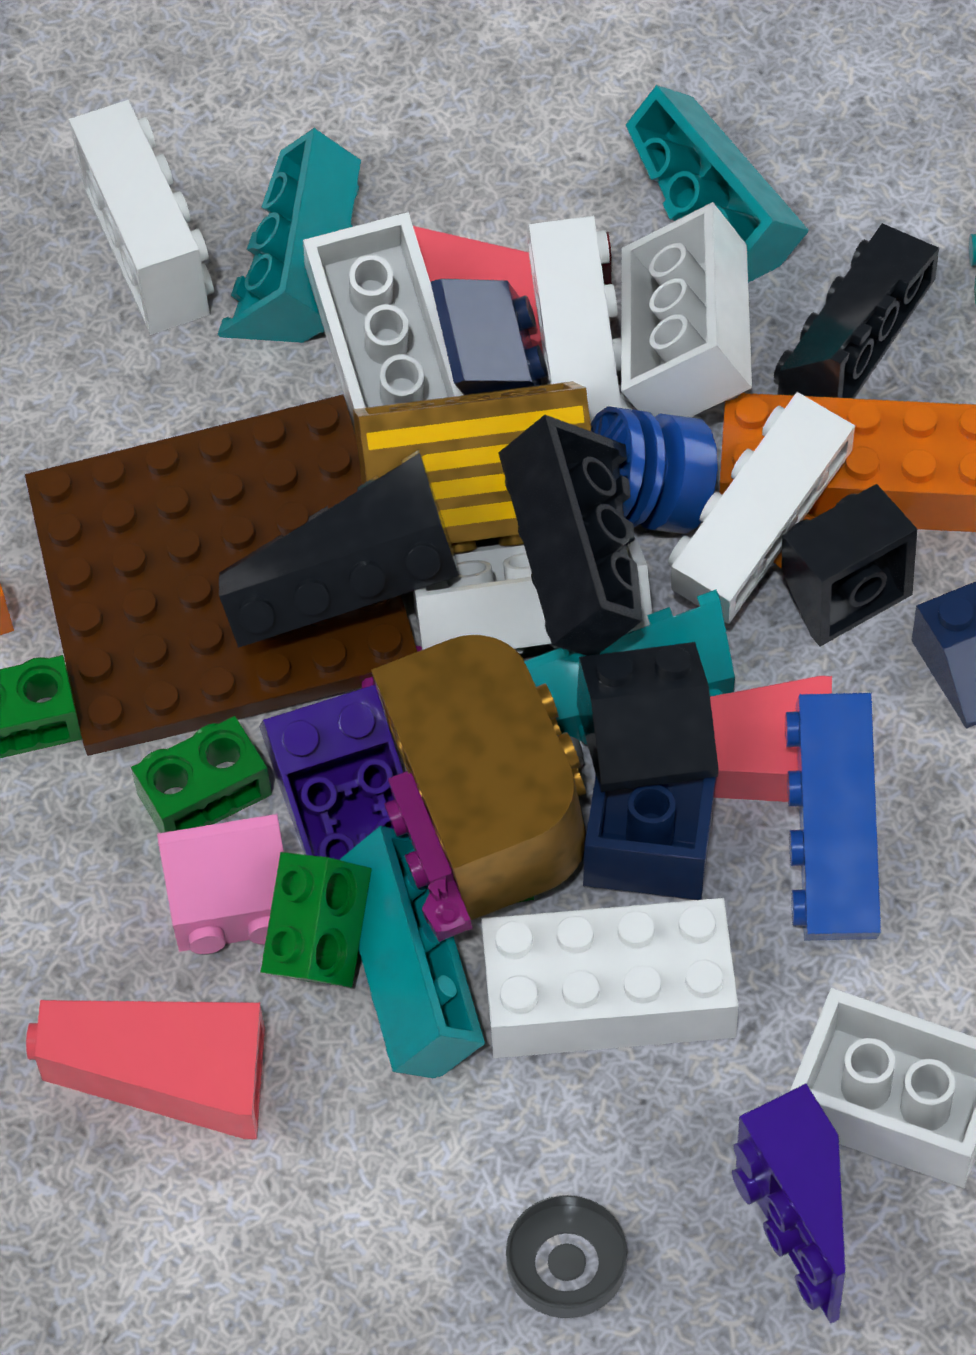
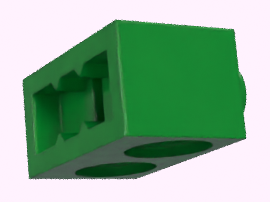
(35, 725)
(207, 791)
(316, 919)

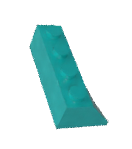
(703, 166)
(306, 198)
(699, 625)

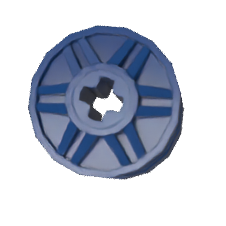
(667, 466)

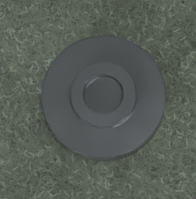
(566, 1261)

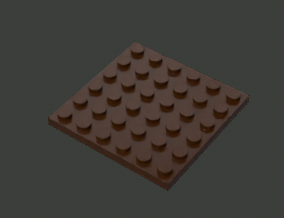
(138, 561)

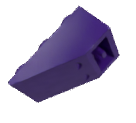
(334, 769)
(793, 1172)

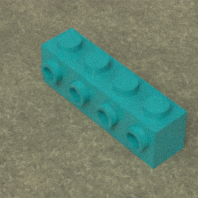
(411, 975)

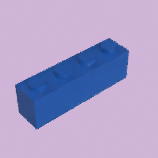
(835, 816)

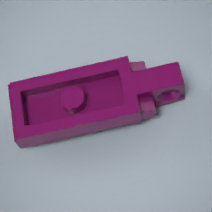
(427, 863)

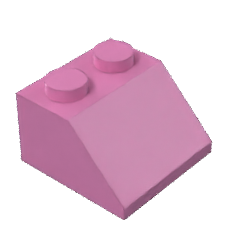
(221, 881)

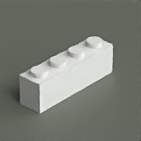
(576, 308)
(764, 501)

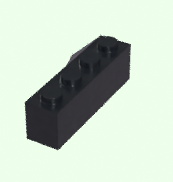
(859, 316)
(575, 532)
(343, 558)

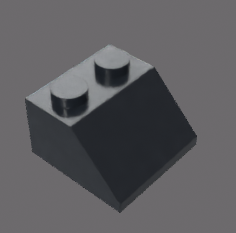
(849, 563)
(647, 716)

